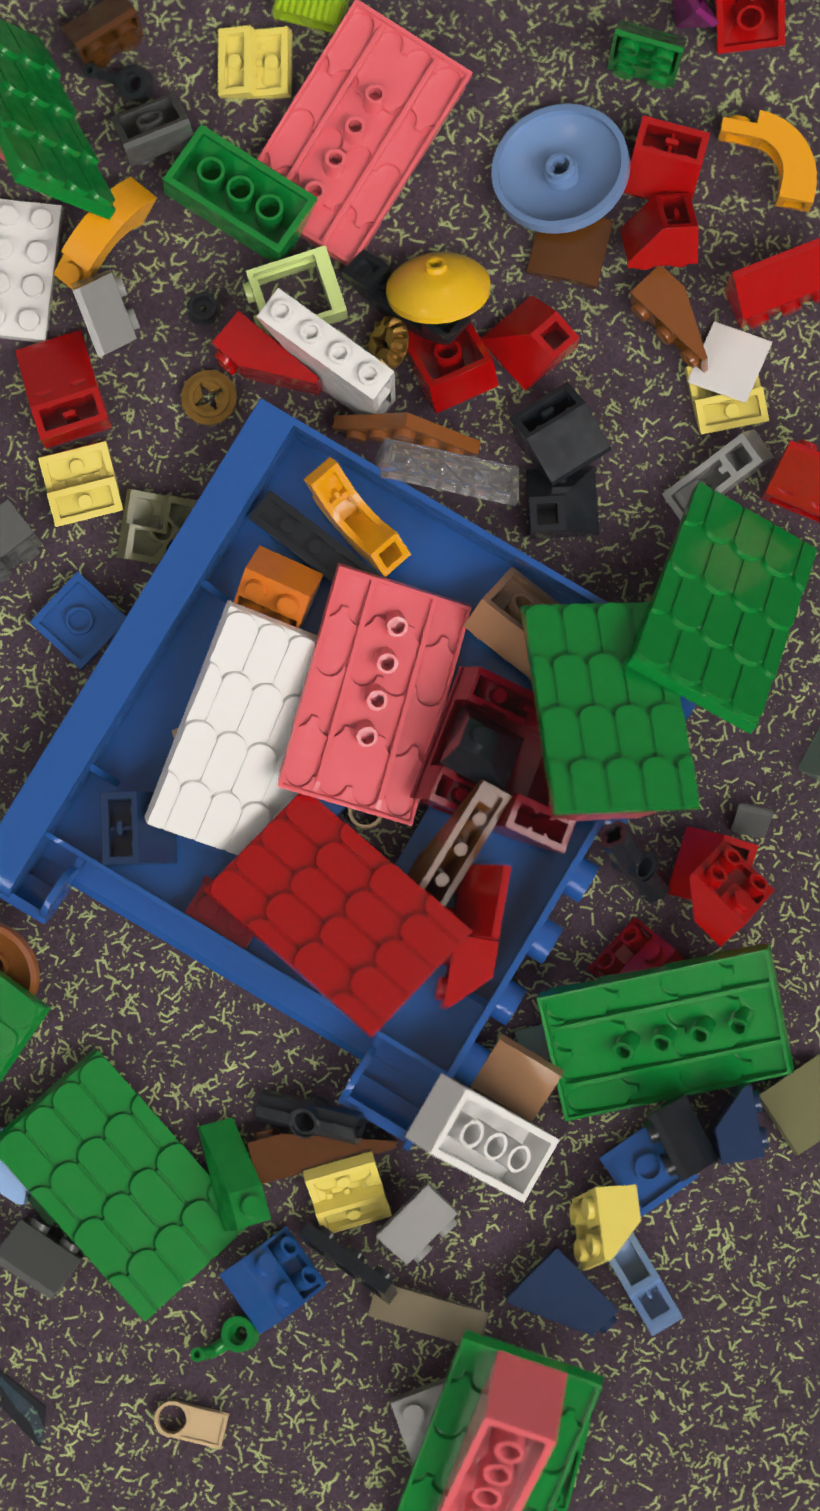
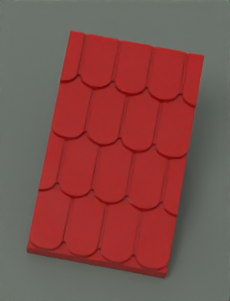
(338, 912)

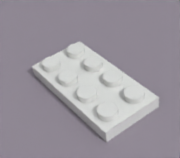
(27, 267)

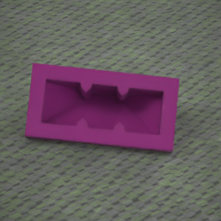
(693, 14)

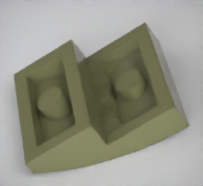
(795, 1105)

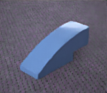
(644, 1287)

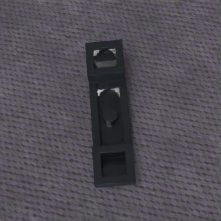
(369, 278)

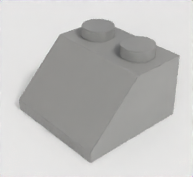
(105, 312)
(417, 1224)

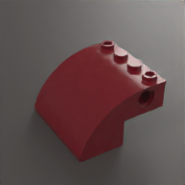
(529, 812)

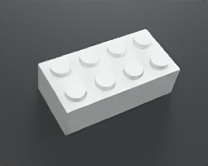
(482, 1138)

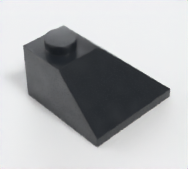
(481, 749)

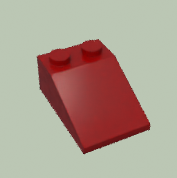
(257, 357)
(453, 371)
(482, 899)

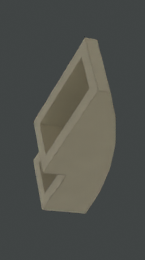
(429, 1314)

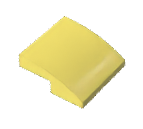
(254, 63)
(718, 412)
(81, 483)
(347, 1192)

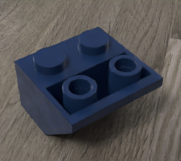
(127, 836)
(736, 1128)

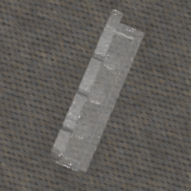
(448, 471)

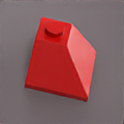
(749, 24)

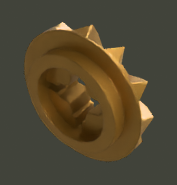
(395, 334)
(213, 382)

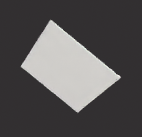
(732, 362)

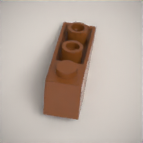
(667, 307)

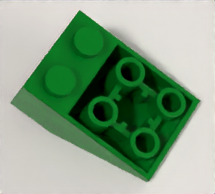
(646, 54)

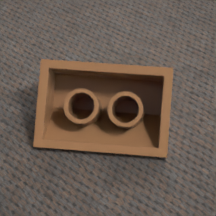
(499, 619)

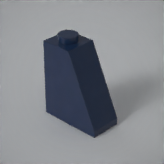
(563, 1295)

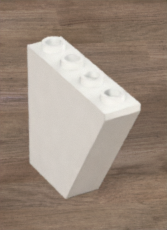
(343, 366)

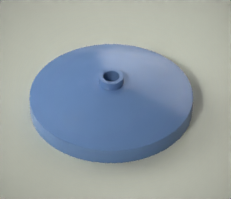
(560, 168)

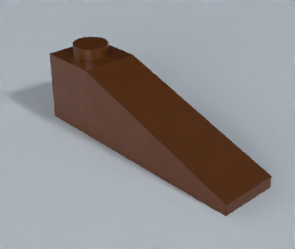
(459, 841)
(287, 1155)

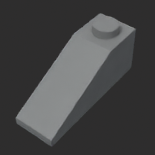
(722, 470)

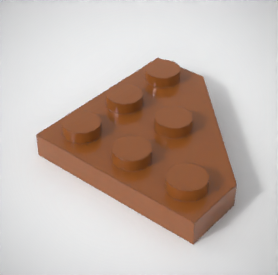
(404, 428)

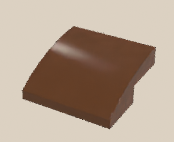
(571, 255)

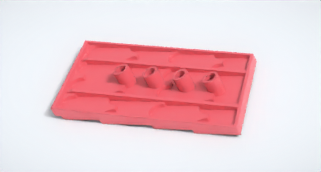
(362, 126)
(373, 694)

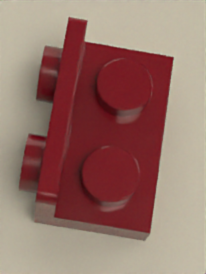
(213, 916)

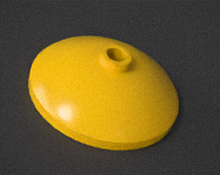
(438, 288)

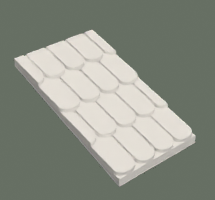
(234, 733)

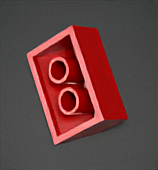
(775, 285)

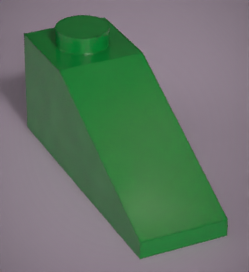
(233, 1176)

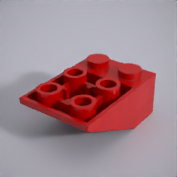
(62, 389)
(796, 480)

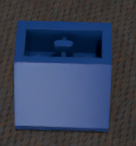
(273, 1280)

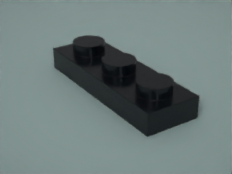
(349, 1261)

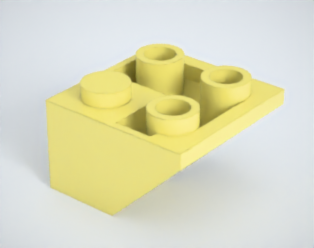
(603, 1222)

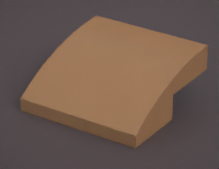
(517, 1078)

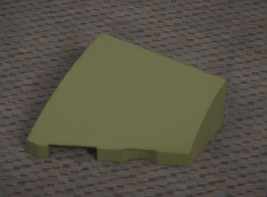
(150, 524)

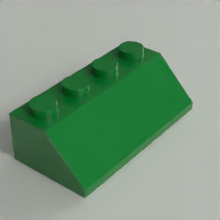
(239, 195)

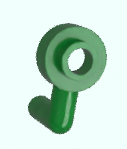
(229, 1340)

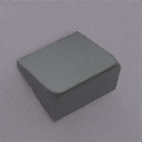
(751, 820)

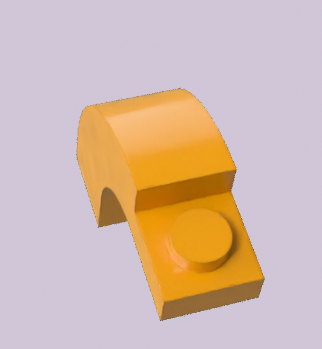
(786, 149)
(97, 235)
(354, 519)

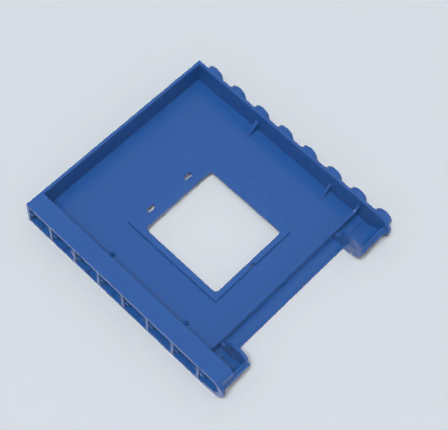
(139, 692)

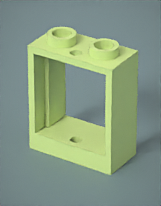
(297, 263)

